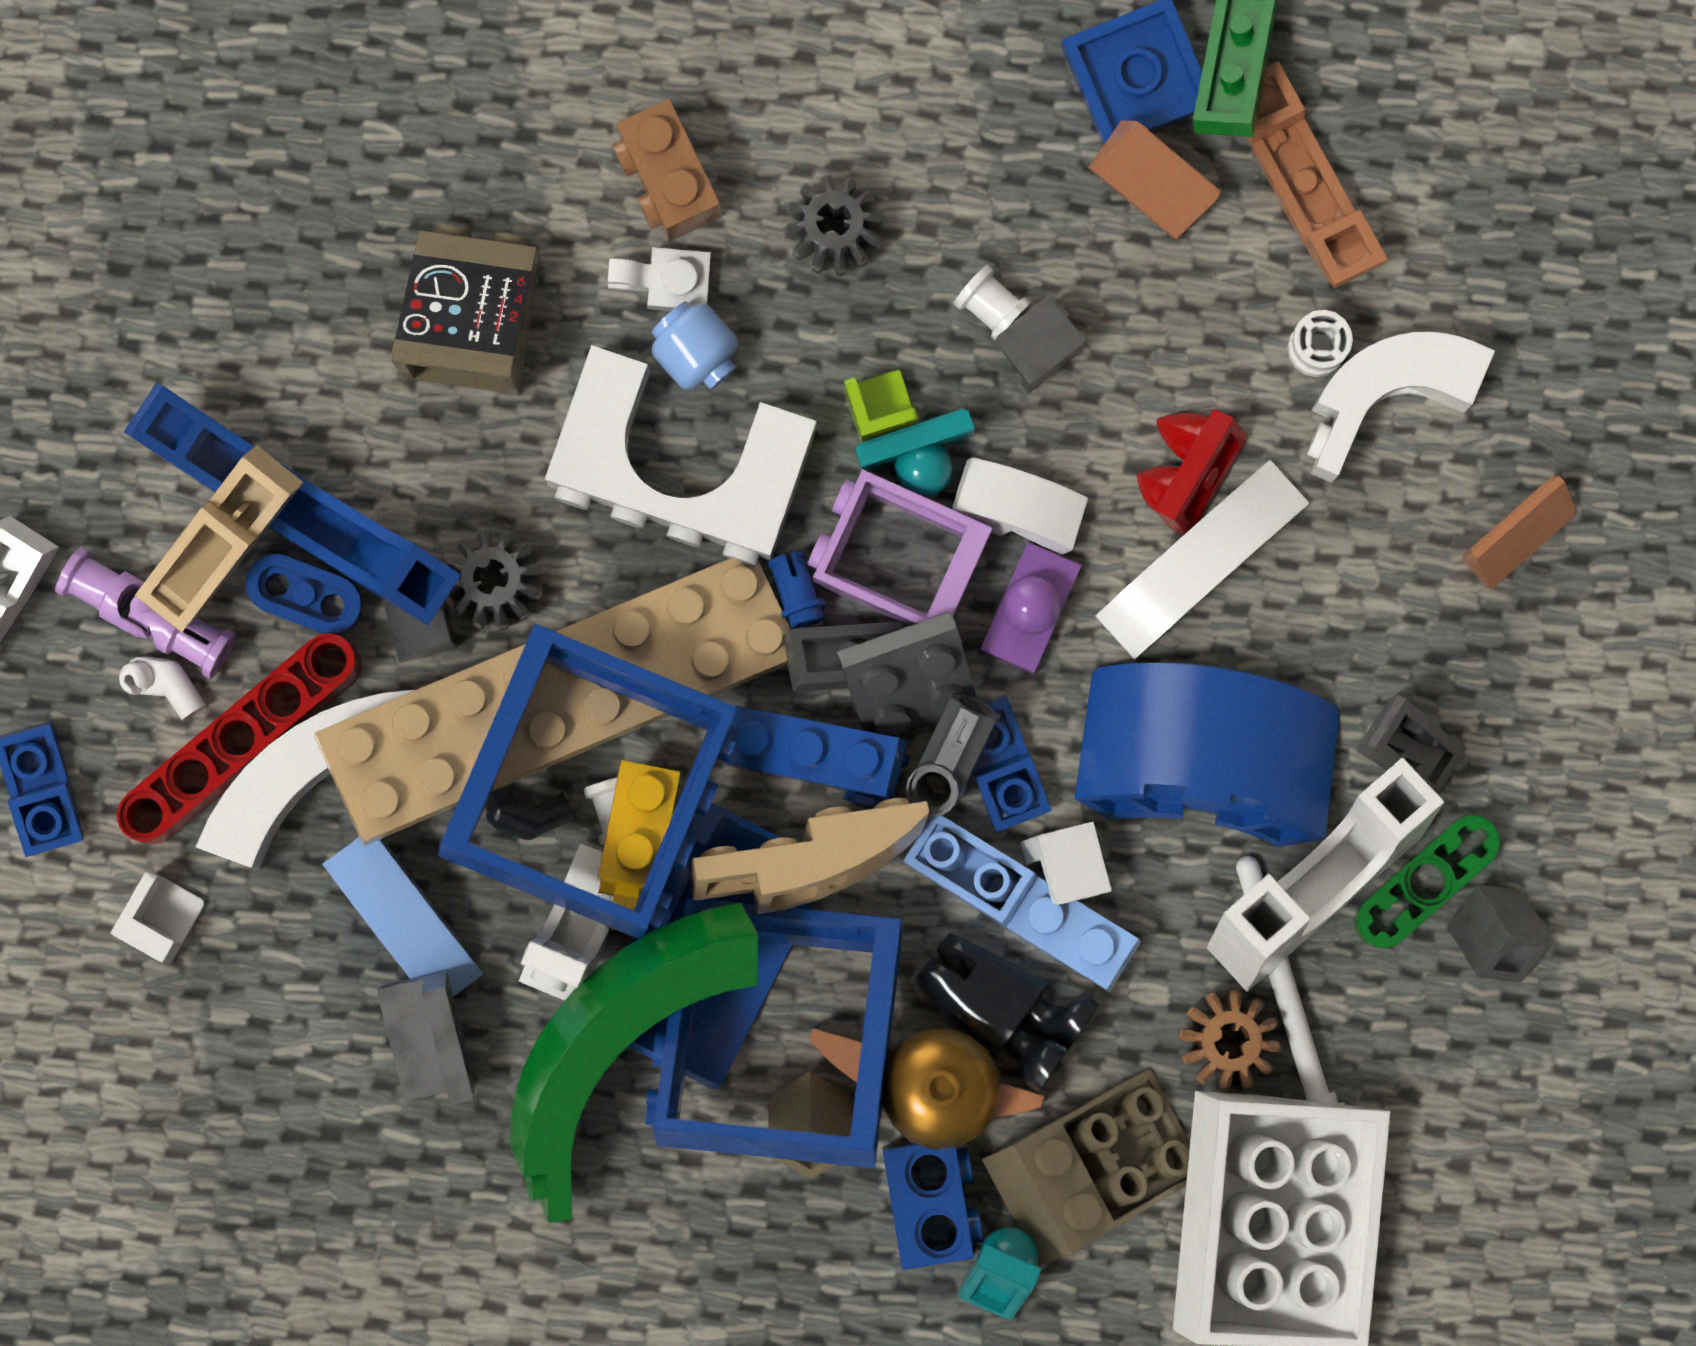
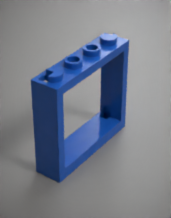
(630, 681)
(804, 928)

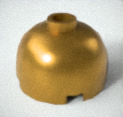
(940, 1088)

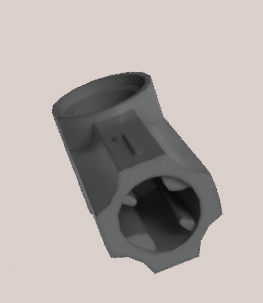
(953, 752)

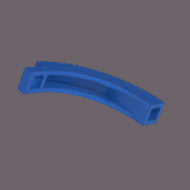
(311, 519)

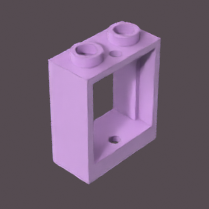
(850, 505)

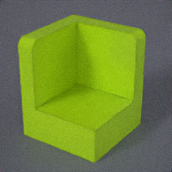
(879, 405)

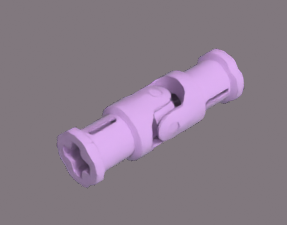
(112, 592)

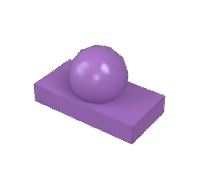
(1030, 608)

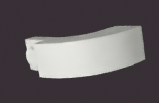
(1410, 363)
(568, 942)

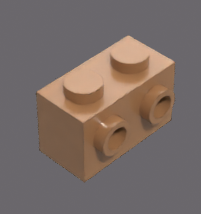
(668, 169)

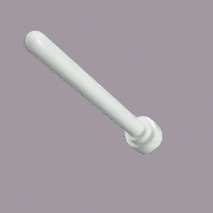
(1291, 1008)

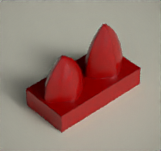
(1208, 452)

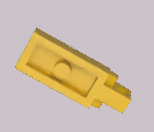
(635, 829)

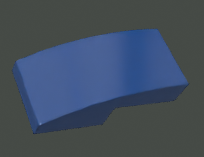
(1008, 774)
(39, 789)

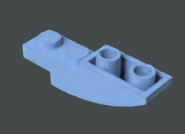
(1021, 902)

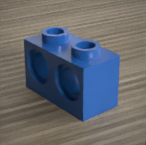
(915, 1205)

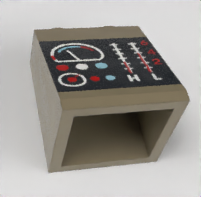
(467, 310)

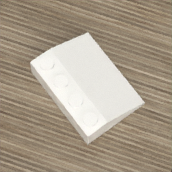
(1280, 1221)

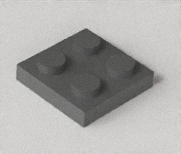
(907, 676)

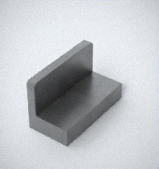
(427, 1038)

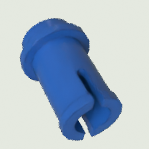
(796, 590)

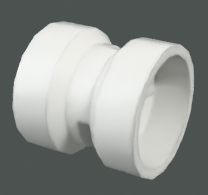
(1312, 351)

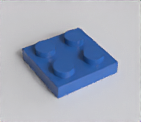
(1136, 69)

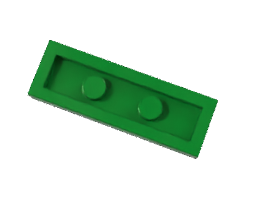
(1235, 67)

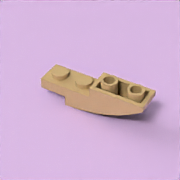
(835, 854)

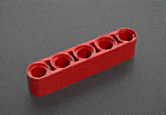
(211, 745)

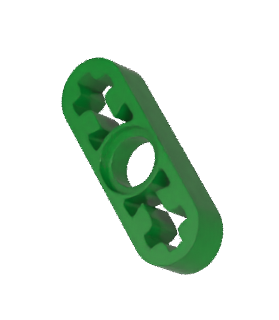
(1469, 863)

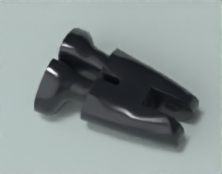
(996, 1004)

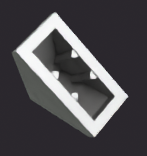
(1410, 734)

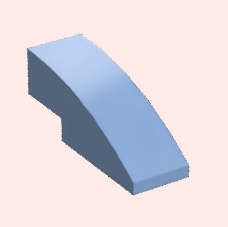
(401, 913)

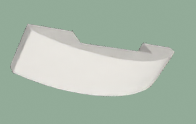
(1201, 559)

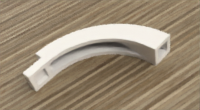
(273, 785)

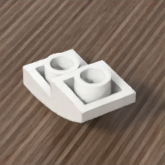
(1020, 504)

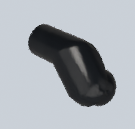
(524, 820)

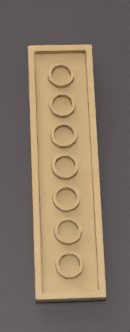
(419, 749)

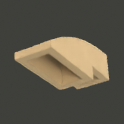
(218, 538)

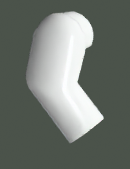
(162, 678)

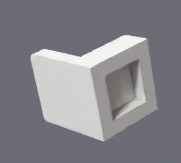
(1069, 862)
(158, 917)

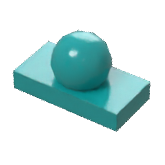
(918, 452)
(1002, 1273)

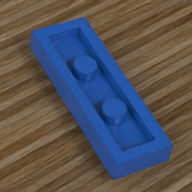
(817, 752)

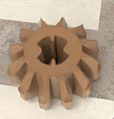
(1248, 1048)

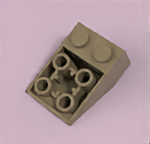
(1092, 1167)

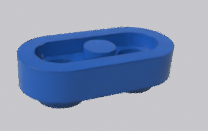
(305, 596)

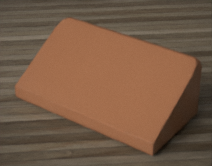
(1153, 178)
(1521, 532)

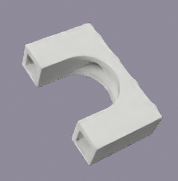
(740, 514)
(1285, 913)

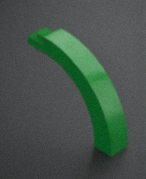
(601, 1018)

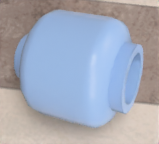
(694, 346)

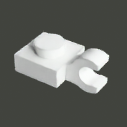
(669, 280)

